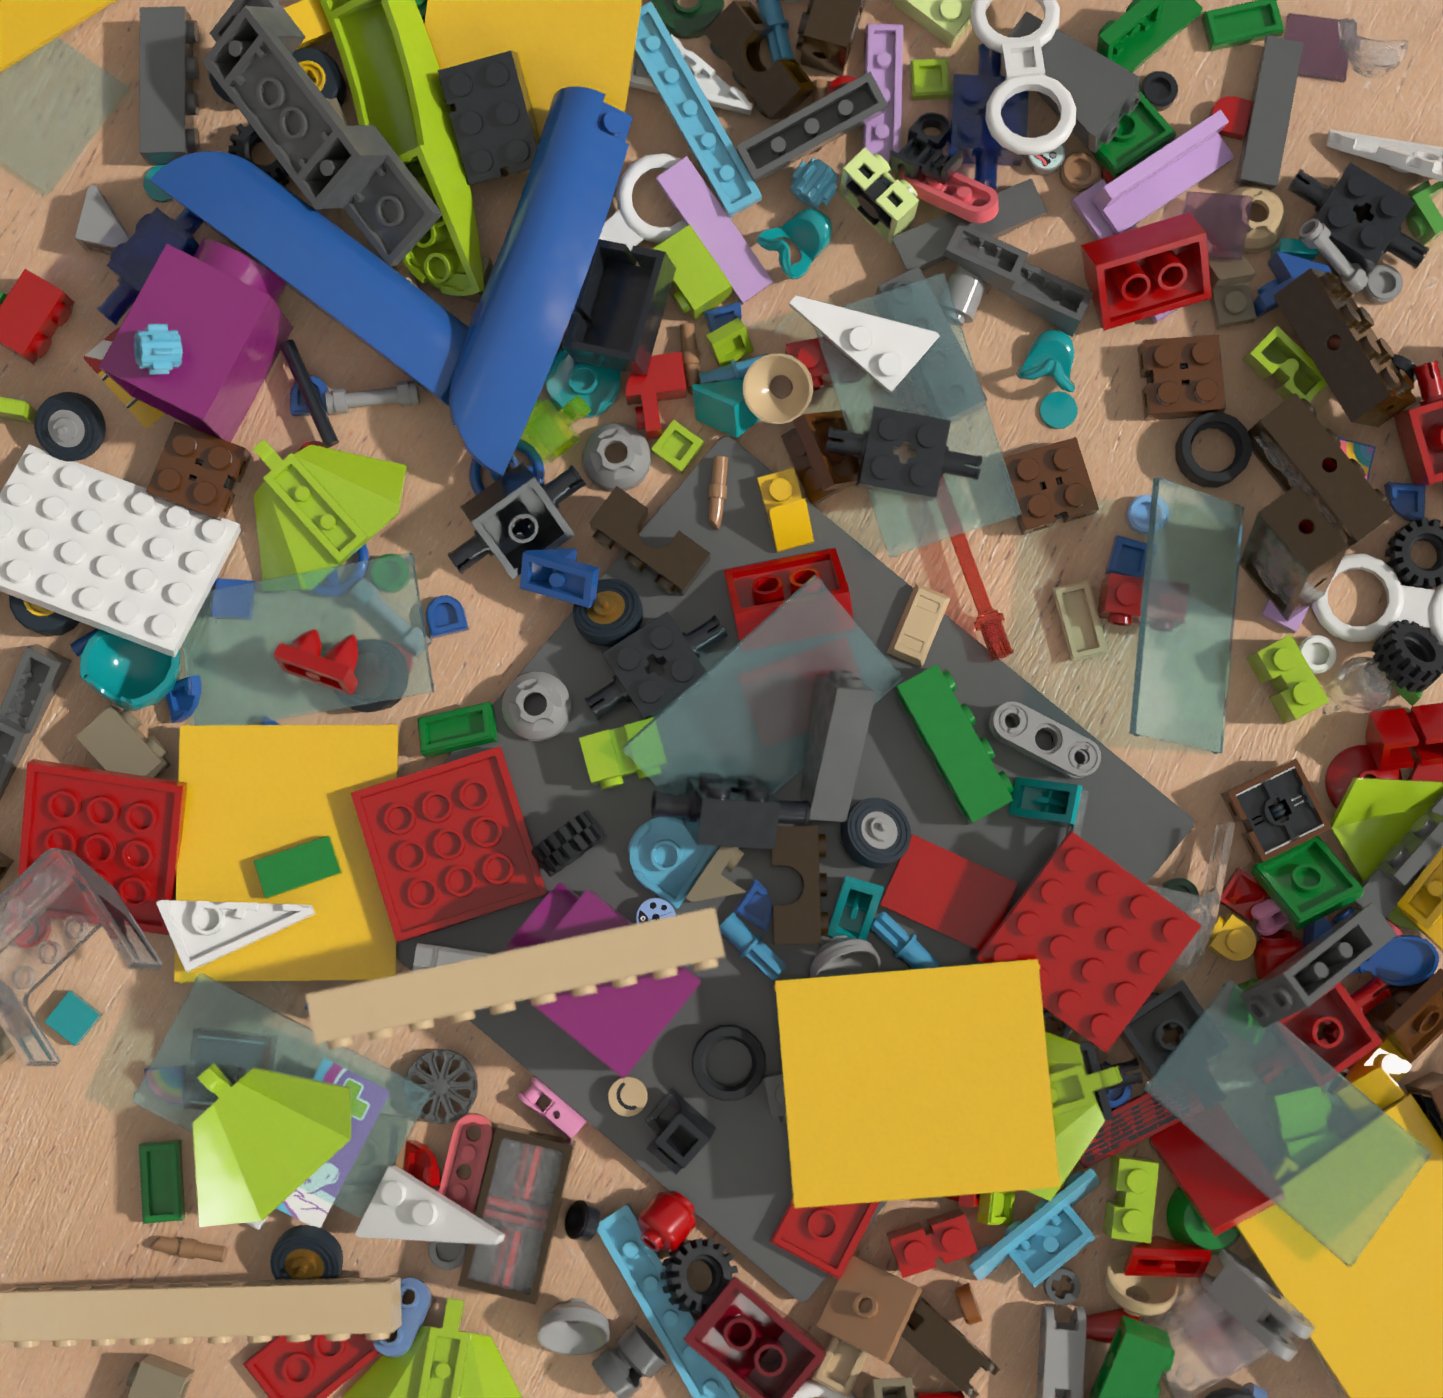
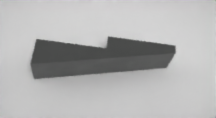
(1270, 113)
(926, 243)
(1006, 270)
(26, 703)

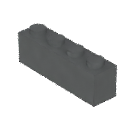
(167, 84)
(812, 127)

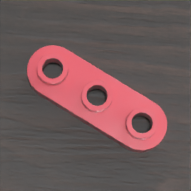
(958, 196)
(469, 1152)

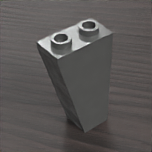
(1097, 84)
(835, 743)
(1318, 966)

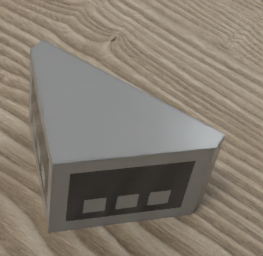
(98, 225)

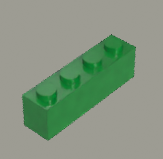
(953, 743)
(1134, 1362)

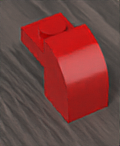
(662, 382)

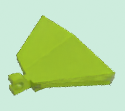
(321, 507)
(1376, 818)
(1073, 1104)
(263, 1141)
(441, 1366)

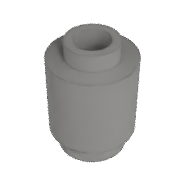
(966, 293)

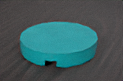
(593, 383)

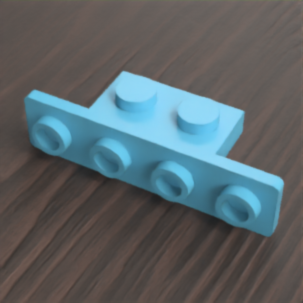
(1046, 1237)

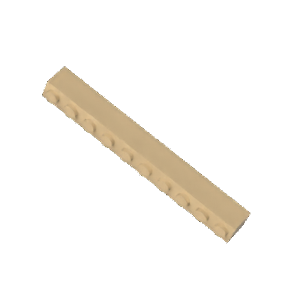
(515, 976)
(201, 1310)

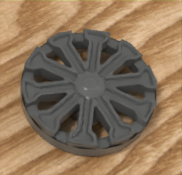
(445, 1085)

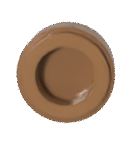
(1079, 171)

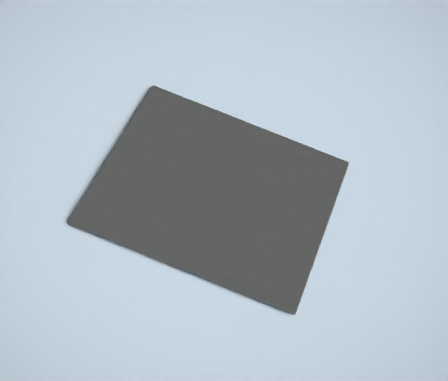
(744, 1170)

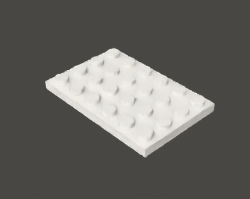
(107, 551)

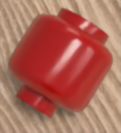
(1274, 950)
(666, 1221)

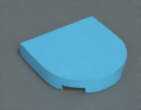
(667, 858)

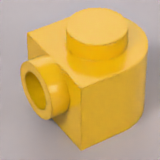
(1232, 939)

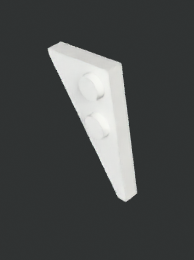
(714, 88)
(1398, 154)
(873, 343)
(214, 929)
(414, 1211)

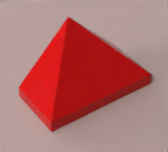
(1166, 1259)

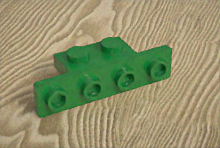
(1144, 30)

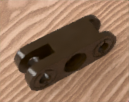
(947, 1348)

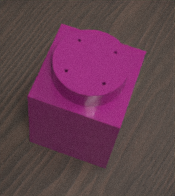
(227, 332)
(611, 1022)

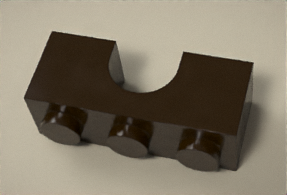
(737, 40)
(674, 564)
(801, 920)

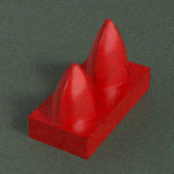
(333, 671)

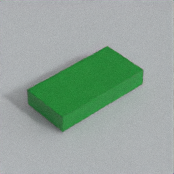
(1242, 24)
(457, 729)
(297, 867)
(161, 1181)

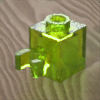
(552, 429)

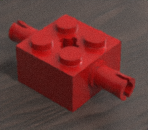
(1422, 428)
(1347, 1031)

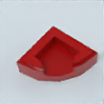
(421, 1163)

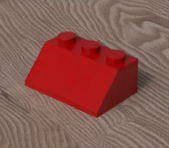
(1147, 270)
(764, 586)

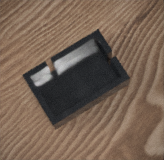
(491, 116)
(622, 306)

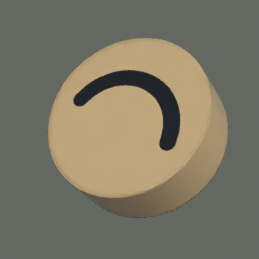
(628, 1096)

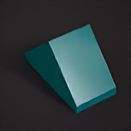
(723, 406)
(1045, 801)
(854, 908)

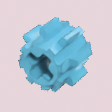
(814, 183)
(158, 349)

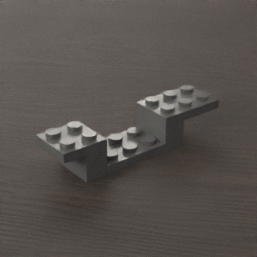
(323, 156)

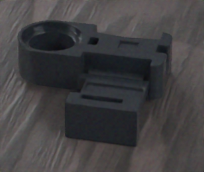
(926, 151)

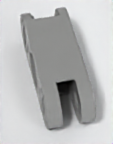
(1065, 741)
(1256, 1305)
(1061, 1355)

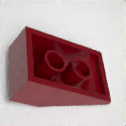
(755, 1343)

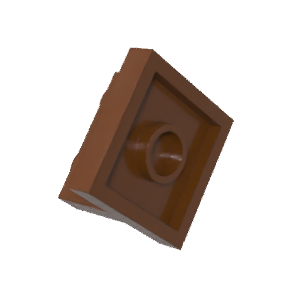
(819, 472)
(1411, 1016)

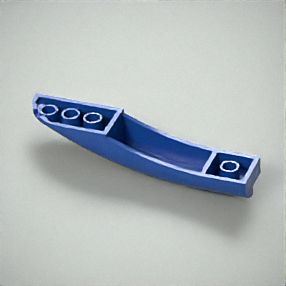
(320, 264)
(537, 274)

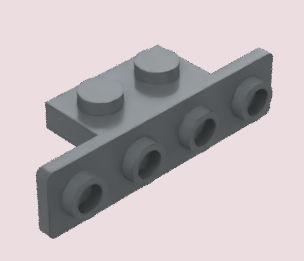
(1405, 861)

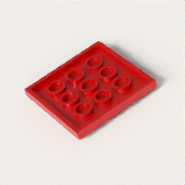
(114, 823)
(448, 844)
(1096, 937)

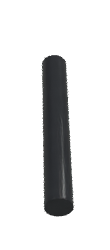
(309, 393)

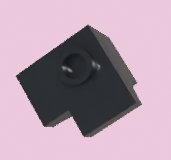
(678, 1132)

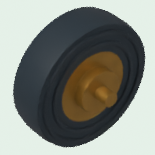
(612, 616)
(306, 1254)

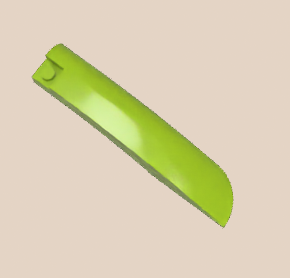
(402, 95)

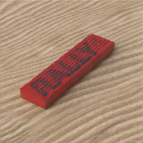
(1130, 1124)

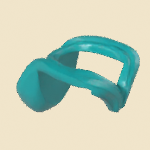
(808, 231)
(1050, 355)

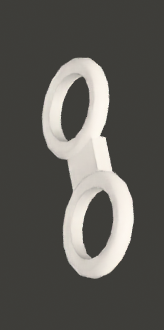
(1024, 72)
(625, 224)
(1403, 603)

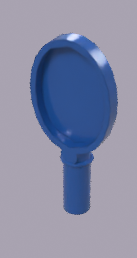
(1402, 961)

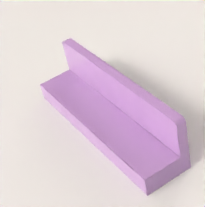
(1164, 175)

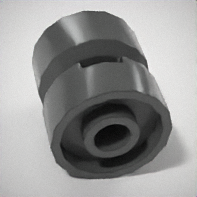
(629, 1362)

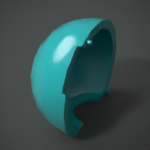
(127, 671)

